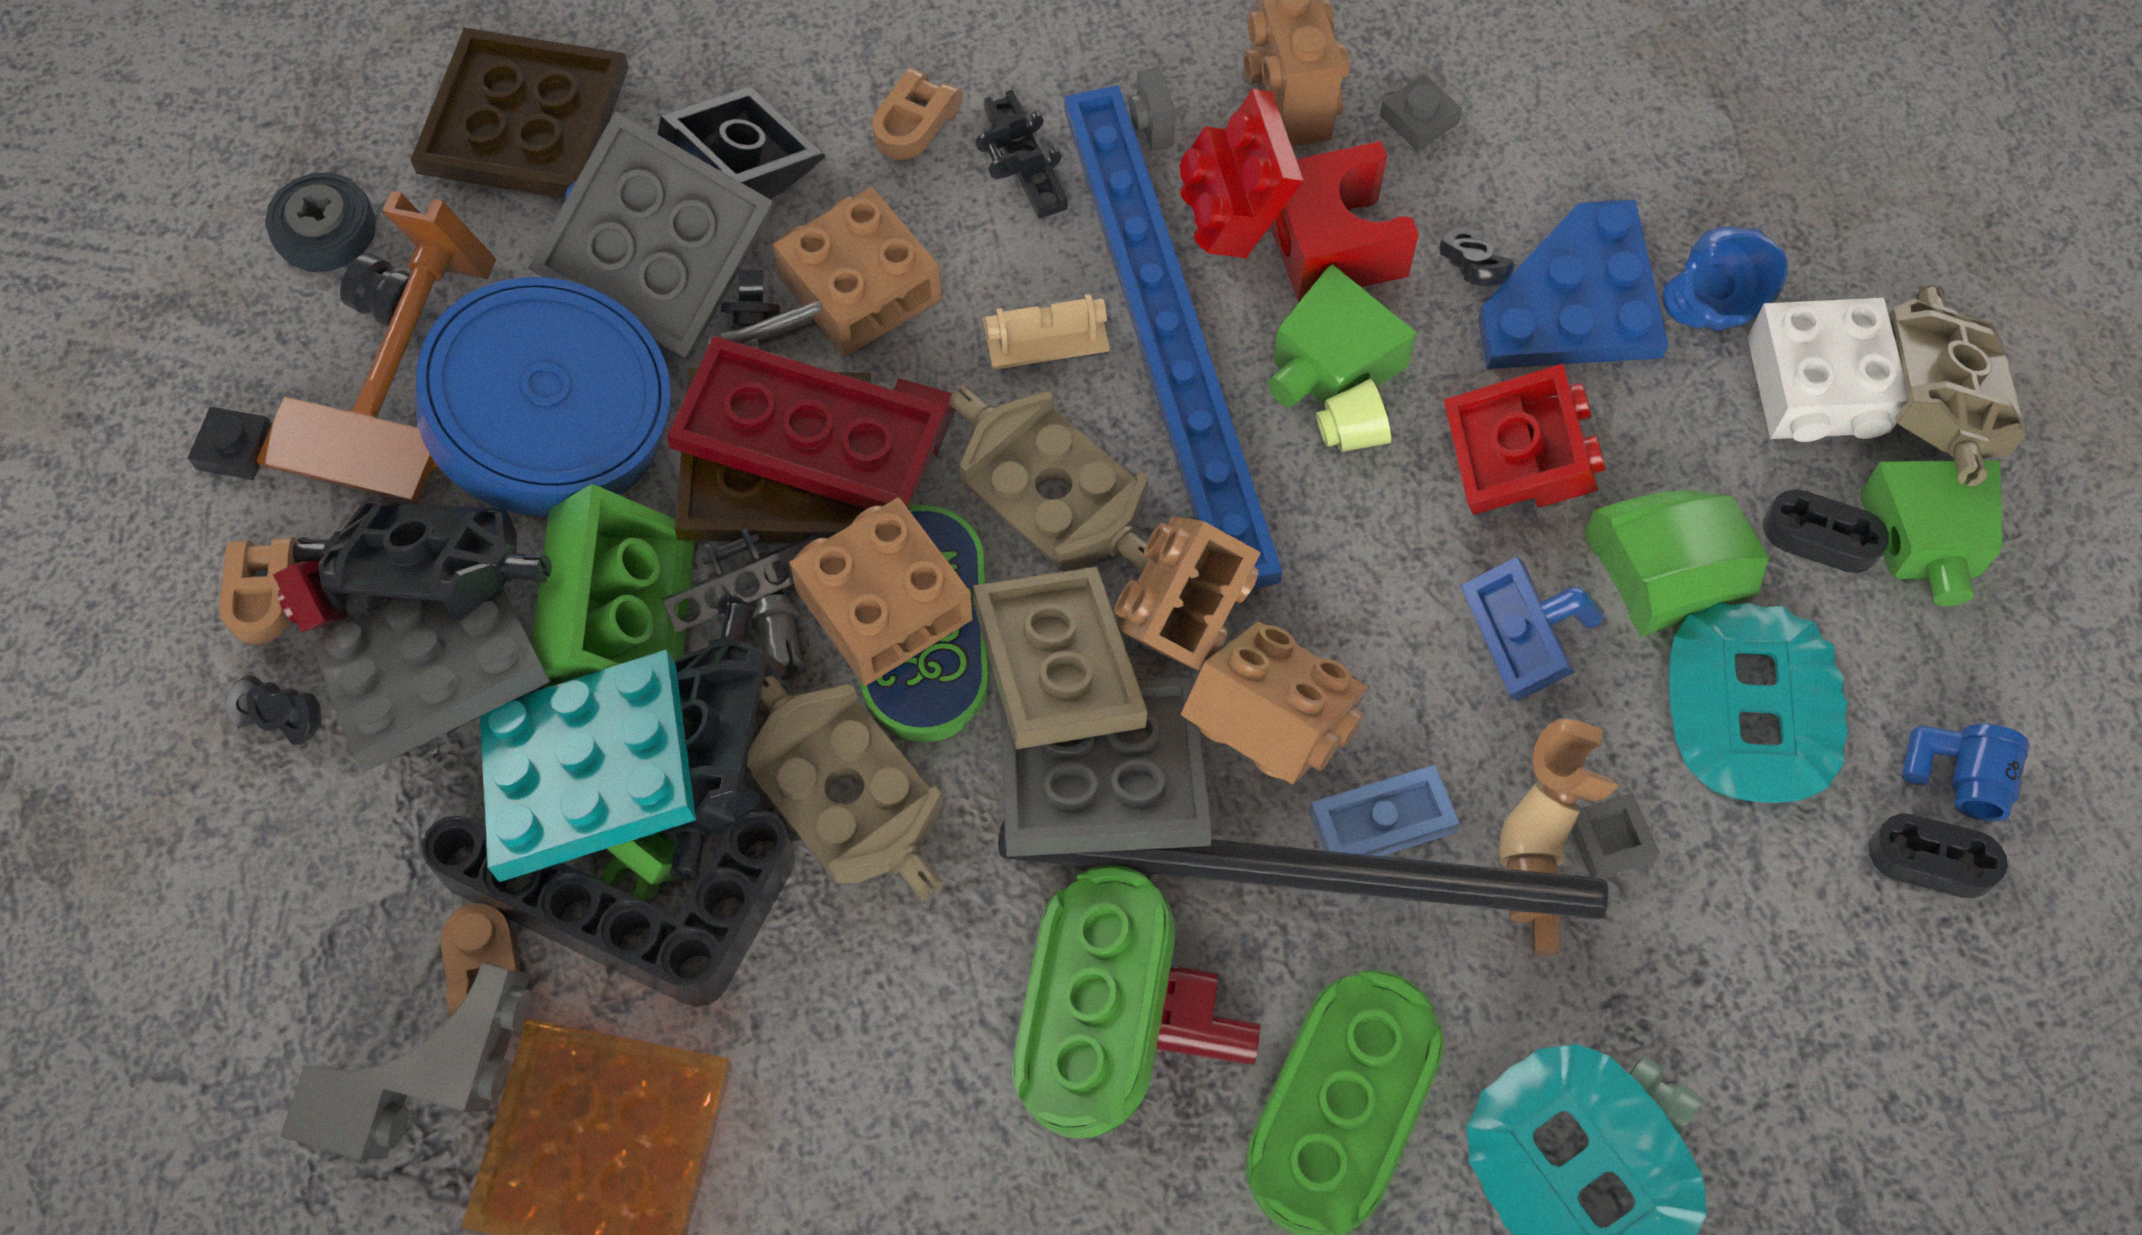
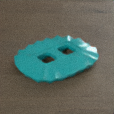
(1710, 698)
(1625, 1137)

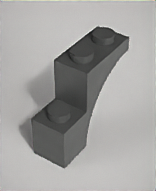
(457, 1067)

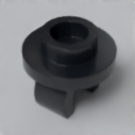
(750, 306)

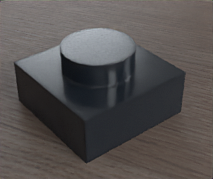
(229, 443)

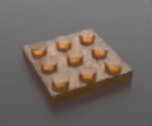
(597, 1137)

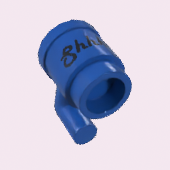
(1986, 766)

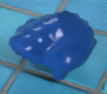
(1726, 279)

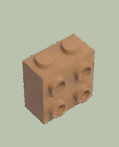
(1299, 63)
(860, 269)
(881, 590)
(1187, 590)
(1276, 702)

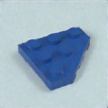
(1578, 296)

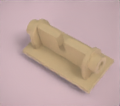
(1046, 333)

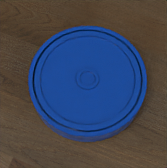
(540, 393)

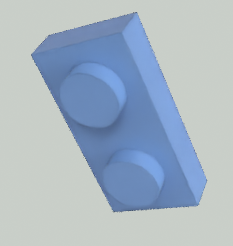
(1386, 815)

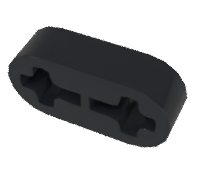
(1826, 531)
(1938, 855)

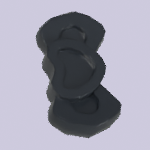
(1475, 257)
(273, 708)

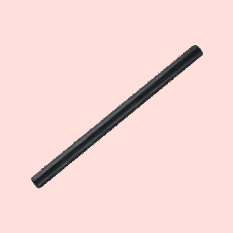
(1357, 875)

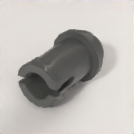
(776, 622)

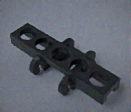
(1016, 160)
(759, 566)

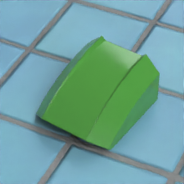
(1677, 554)

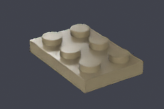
(1058, 658)

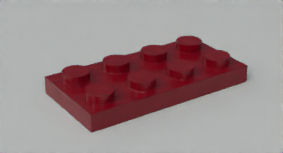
(806, 426)

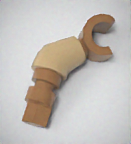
(1543, 820)

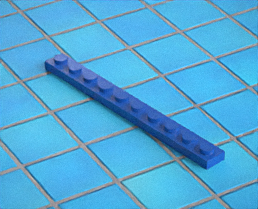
(1167, 325)

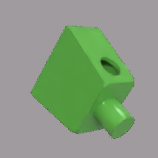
(1337, 342)
(1937, 523)

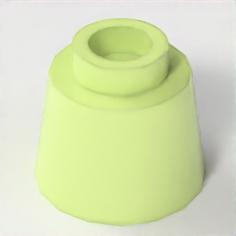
(1355, 419)

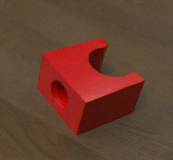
(1321, 231)

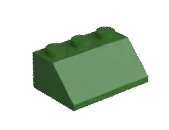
(607, 585)

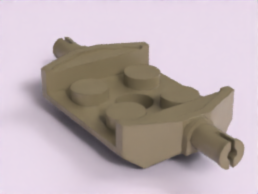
(1956, 383)
(1033, 443)
(830, 737)

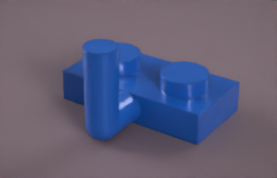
(1521, 625)

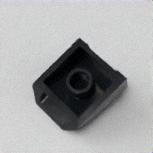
(743, 140)

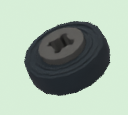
(317, 242)

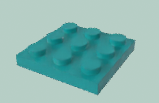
(585, 766)

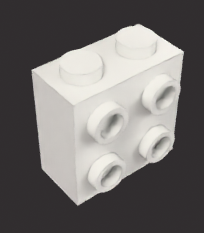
(1827, 369)

